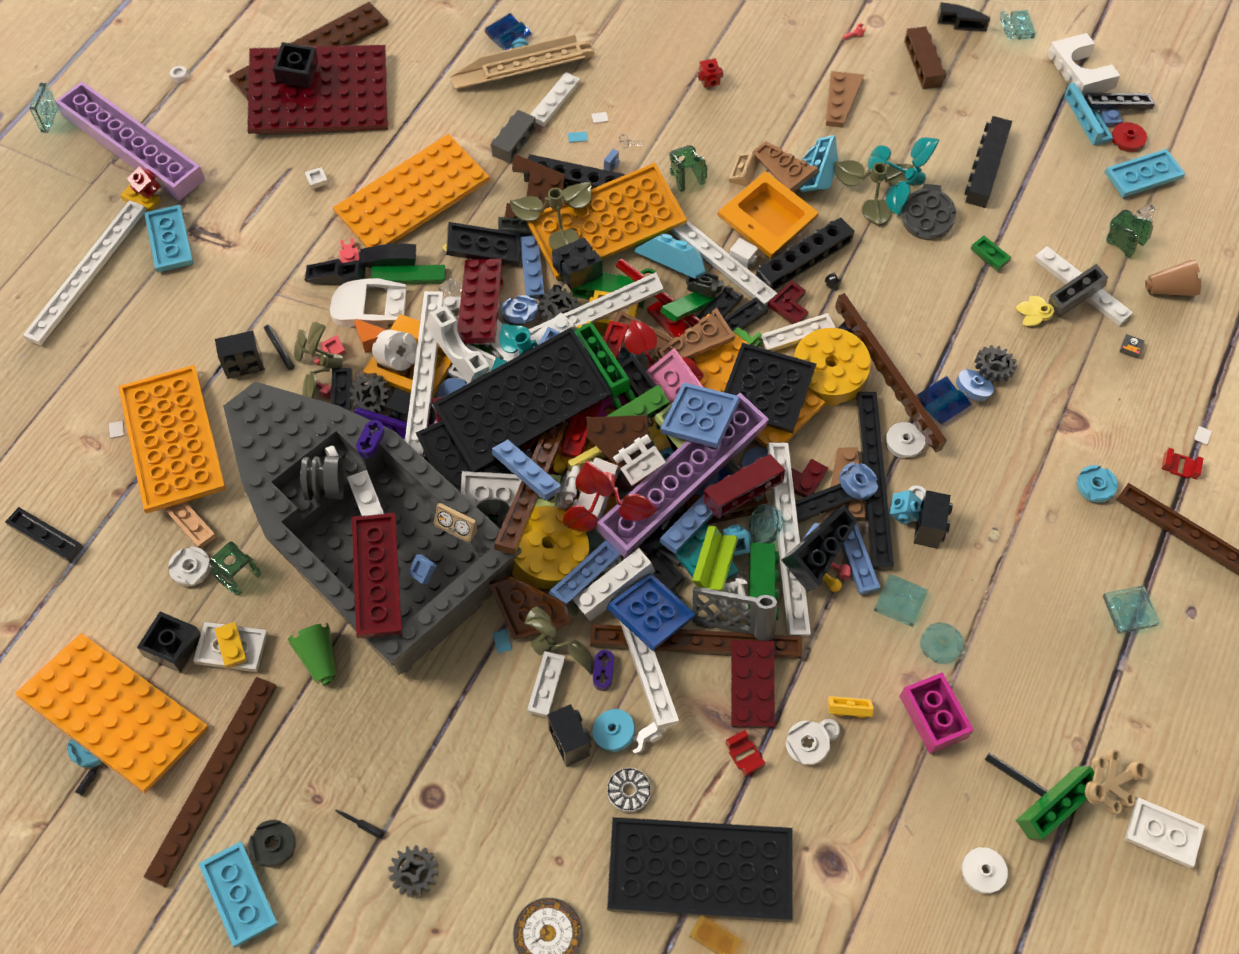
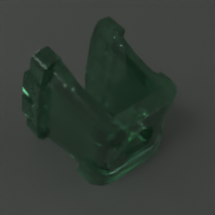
(691, 160)
(1128, 231)
(225, 573)

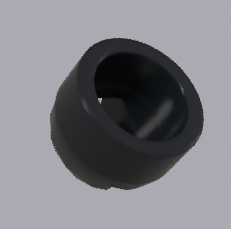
(832, 280)

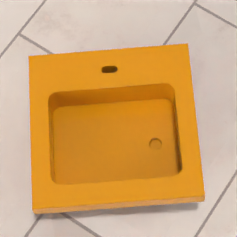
(768, 214)
(443, 363)

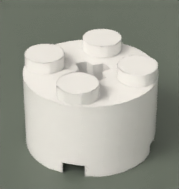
(395, 349)

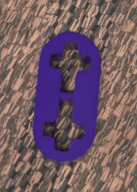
(373, 440)
(598, 669)

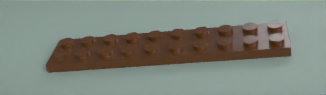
(339, 32)

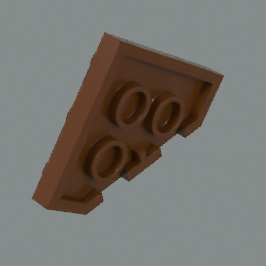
(617, 432)
(518, 598)

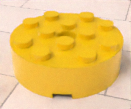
(849, 361)
(565, 551)

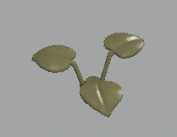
(851, 172)
(576, 196)
(327, 360)
(542, 622)

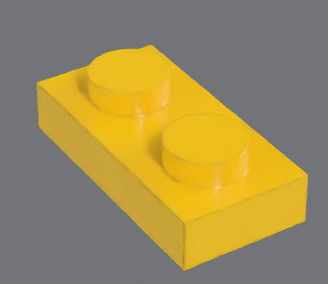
(150, 204)
(230, 645)
(850, 706)

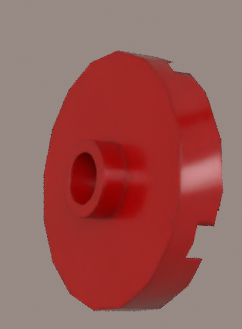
(1129, 136)

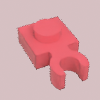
(348, 252)
(332, 345)

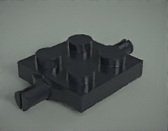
(665, 571)

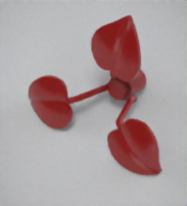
(642, 338)
(593, 480)

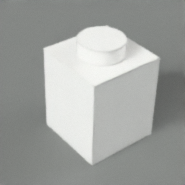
(744, 253)

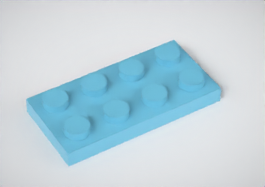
(1144, 173)
(168, 238)
(238, 894)

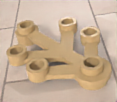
(1097, 791)

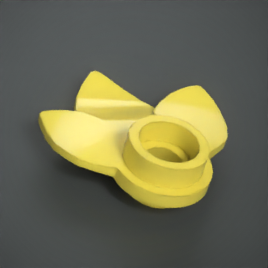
(1035, 311)

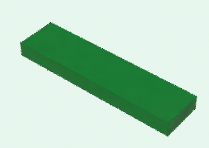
(410, 274)
(686, 306)

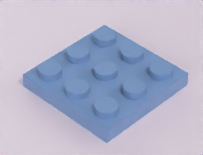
(700, 415)

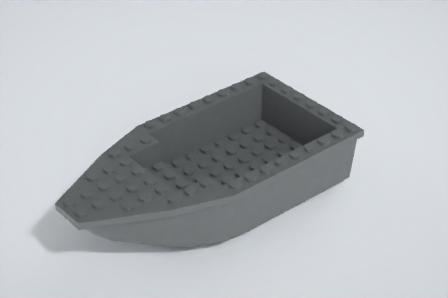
(280, 428)

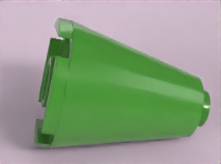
(316, 652)

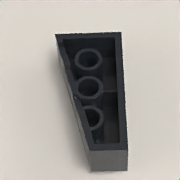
(818, 549)

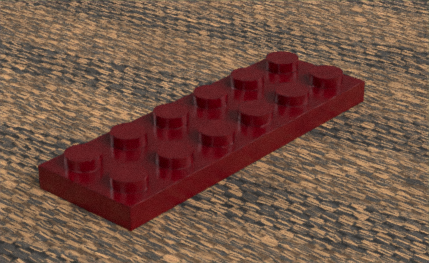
(480, 301)
(376, 575)

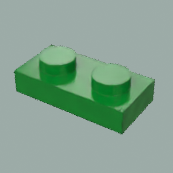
(990, 253)

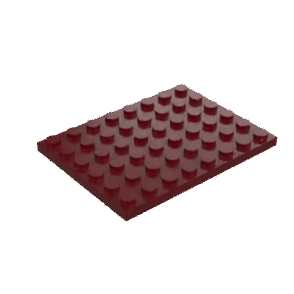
(343, 95)

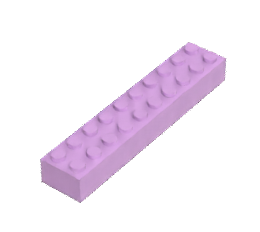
(130, 140)
(681, 478)

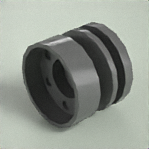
(319, 478)

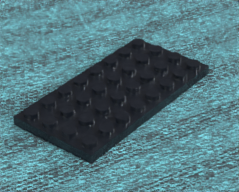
(522, 398)
(701, 869)

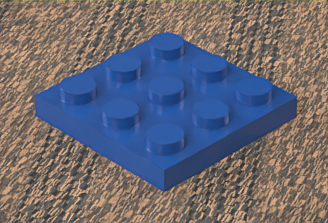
(651, 611)

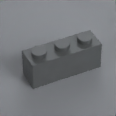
(513, 136)
(1078, 290)

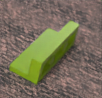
(714, 560)

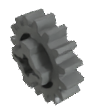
(550, 304)
(993, 364)
(363, 396)
(405, 872)

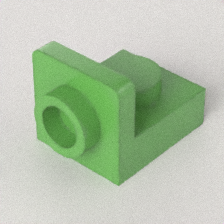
(755, 340)

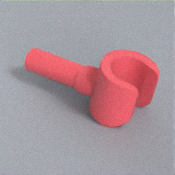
(858, 31)
(325, 390)
(844, 570)

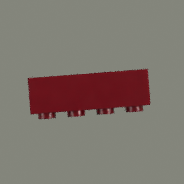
(743, 485)

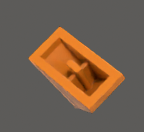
(367, 334)

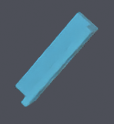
(1088, 118)

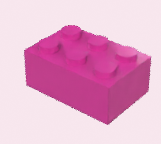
(936, 713)

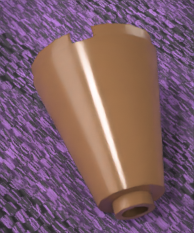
(1176, 280)

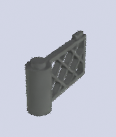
(761, 617)

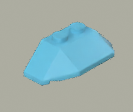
(823, 156)
(674, 254)

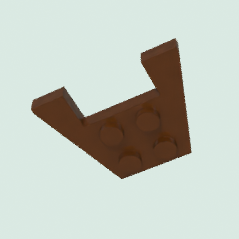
(540, 180)

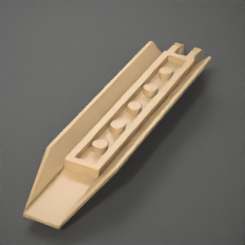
(522, 60)

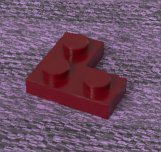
(786, 304)
(808, 481)

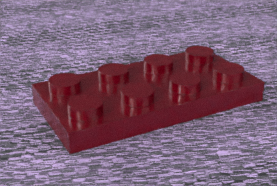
(752, 684)

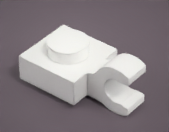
(648, 734)

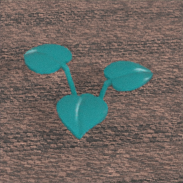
(921, 152)
(516, 338)

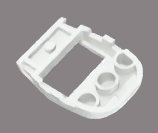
(350, 298)

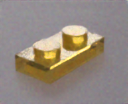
(714, 937)

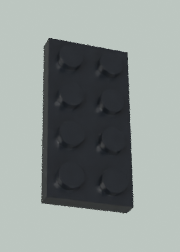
(482, 243)

